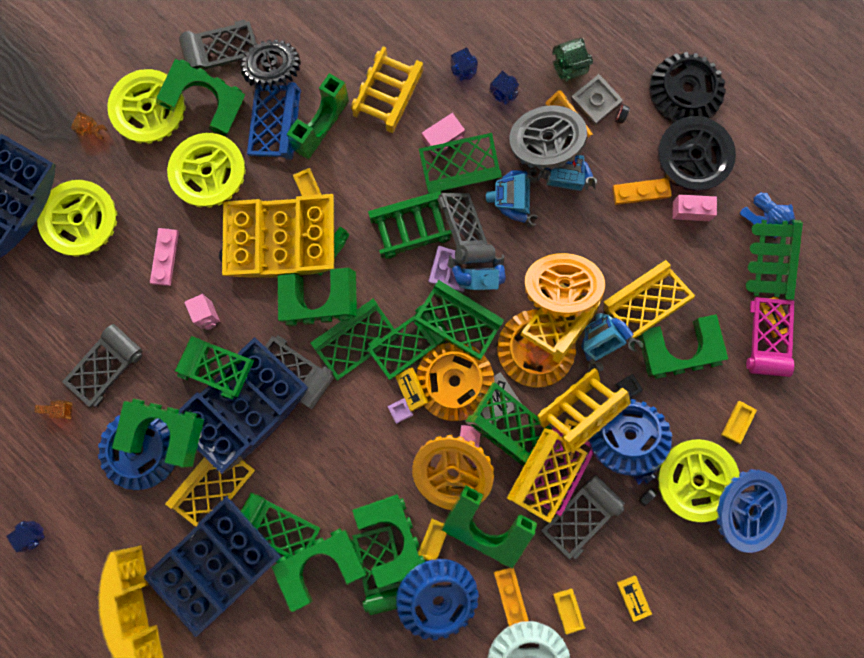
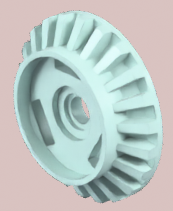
(508, 641)

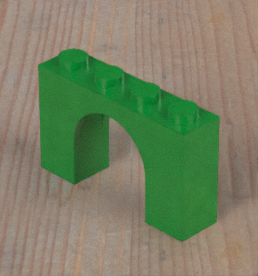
(183, 76)
(334, 99)
(340, 304)
(710, 349)
(183, 429)
(391, 512)
(504, 547)
(290, 570)

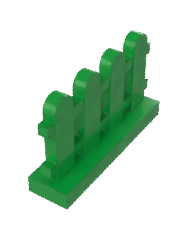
(780, 249)

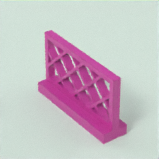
(573, 485)

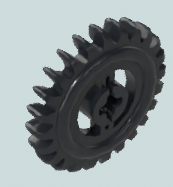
(268, 76)

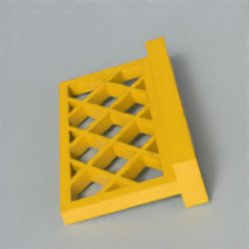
(641, 285)
(567, 338)
(531, 471)
(194, 480)

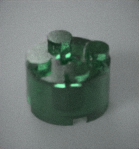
(571, 59)

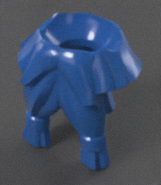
(772, 212)

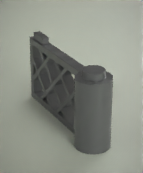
(194, 50)
(470, 250)
(118, 345)
(316, 380)
(602, 498)

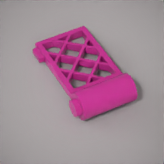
(771, 362)

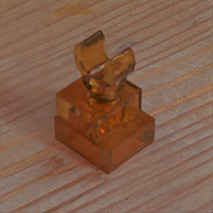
(86, 124)
(536, 355)
(58, 409)

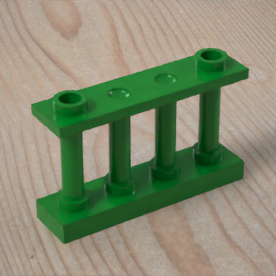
(397, 211)

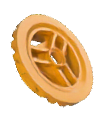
(564, 268)
(513, 356)
(444, 402)
(437, 483)

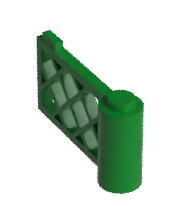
(432, 338)
(195, 358)
(255, 511)
(380, 599)

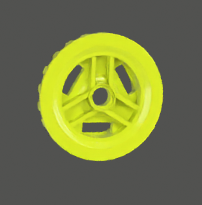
(124, 105)
(184, 167)
(56, 218)
(692, 457)

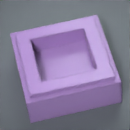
(400, 411)

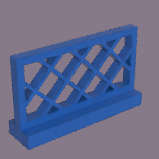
(289, 116)

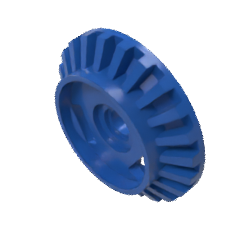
(628, 457)
(126, 470)
(770, 510)
(418, 589)

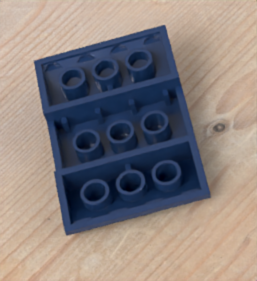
(24, 191)
(241, 425)
(211, 566)

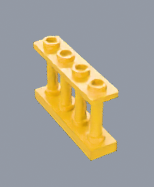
(398, 103)
(593, 423)

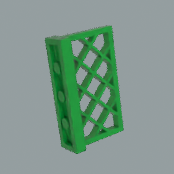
(463, 179)
(464, 305)
(342, 327)
(497, 436)

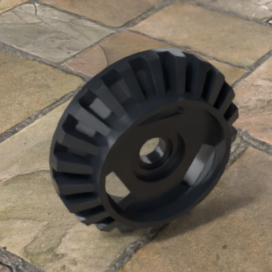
(665, 87)
(705, 135)

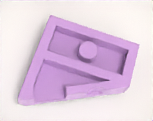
(441, 271)

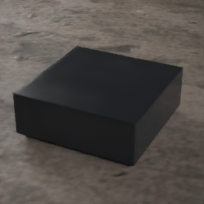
(630, 384)

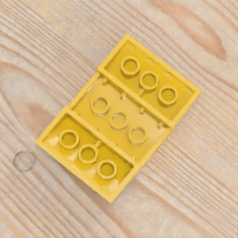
(278, 237)
(124, 609)

